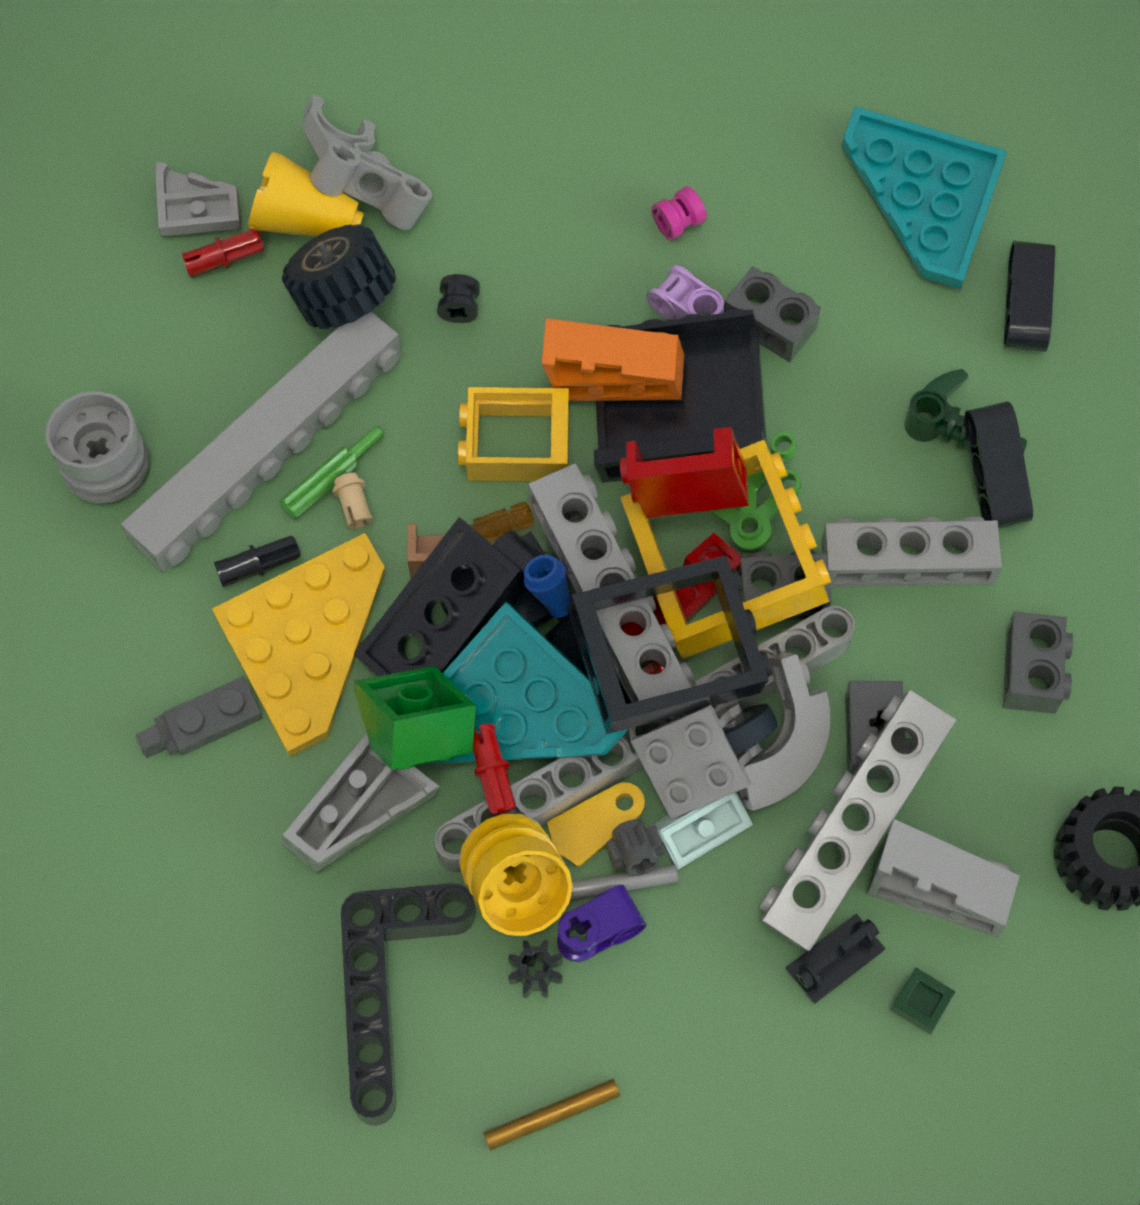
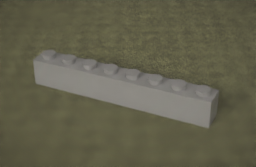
(261, 440)

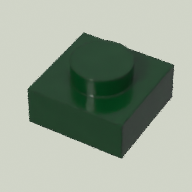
(923, 1000)

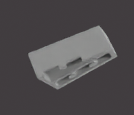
(355, 806)
(943, 880)

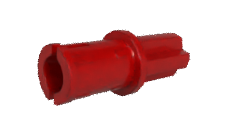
(223, 252)
(492, 770)

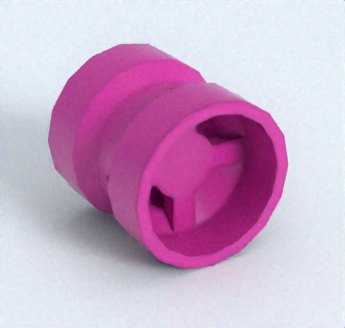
(678, 213)

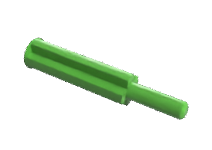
(323, 477)

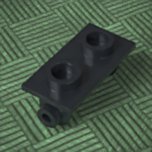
(836, 957)

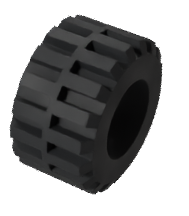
(1082, 862)

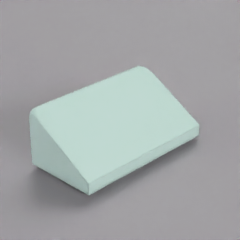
(702, 829)

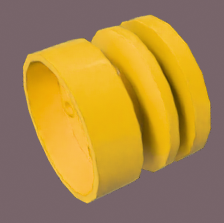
(515, 874)

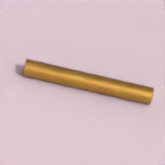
(551, 1114)

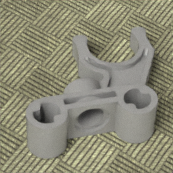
(347, 160)

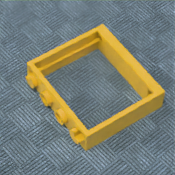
(767, 608)

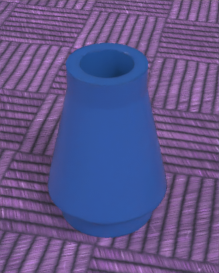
(548, 583)

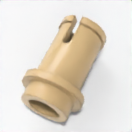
(353, 501)

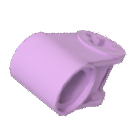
(683, 295)

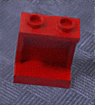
(688, 482)

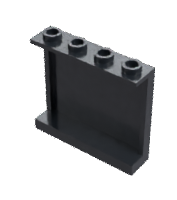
(718, 391)

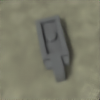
(201, 720)

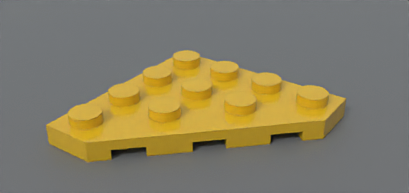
(302, 636)

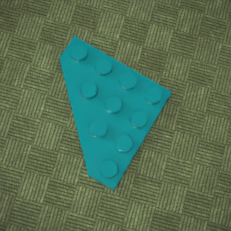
(927, 187)
(528, 693)

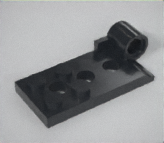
(497, 580)

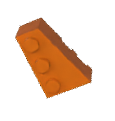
(612, 362)

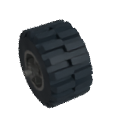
(339, 276)

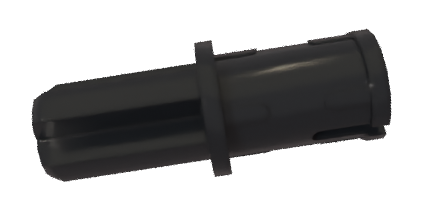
(257, 560)

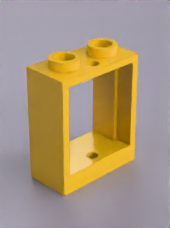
(513, 402)

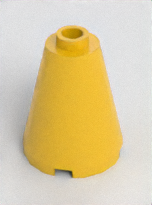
(294, 205)

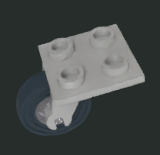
(703, 754)

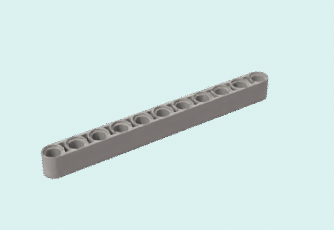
(598, 777)

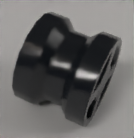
(458, 298)

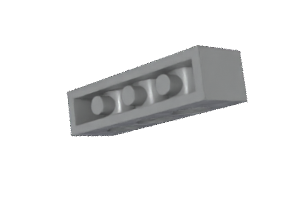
(933, 565)

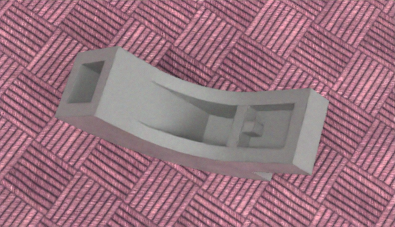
(800, 739)

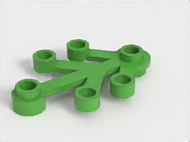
(767, 510)

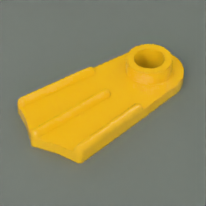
(589, 825)

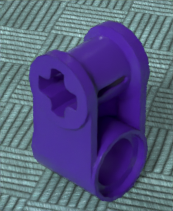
(606, 921)

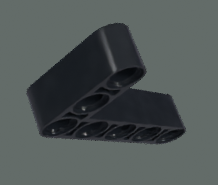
(375, 982)

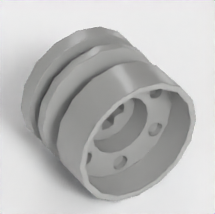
(97, 447)

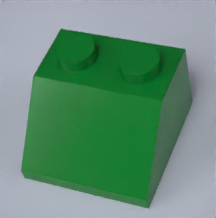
(415, 717)

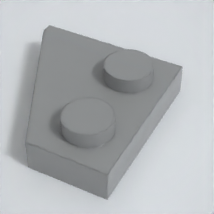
(194, 203)

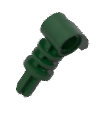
(946, 417)

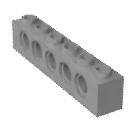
(570, 491)
(928, 729)

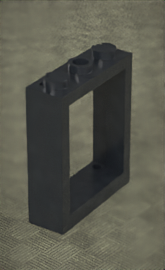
(598, 662)

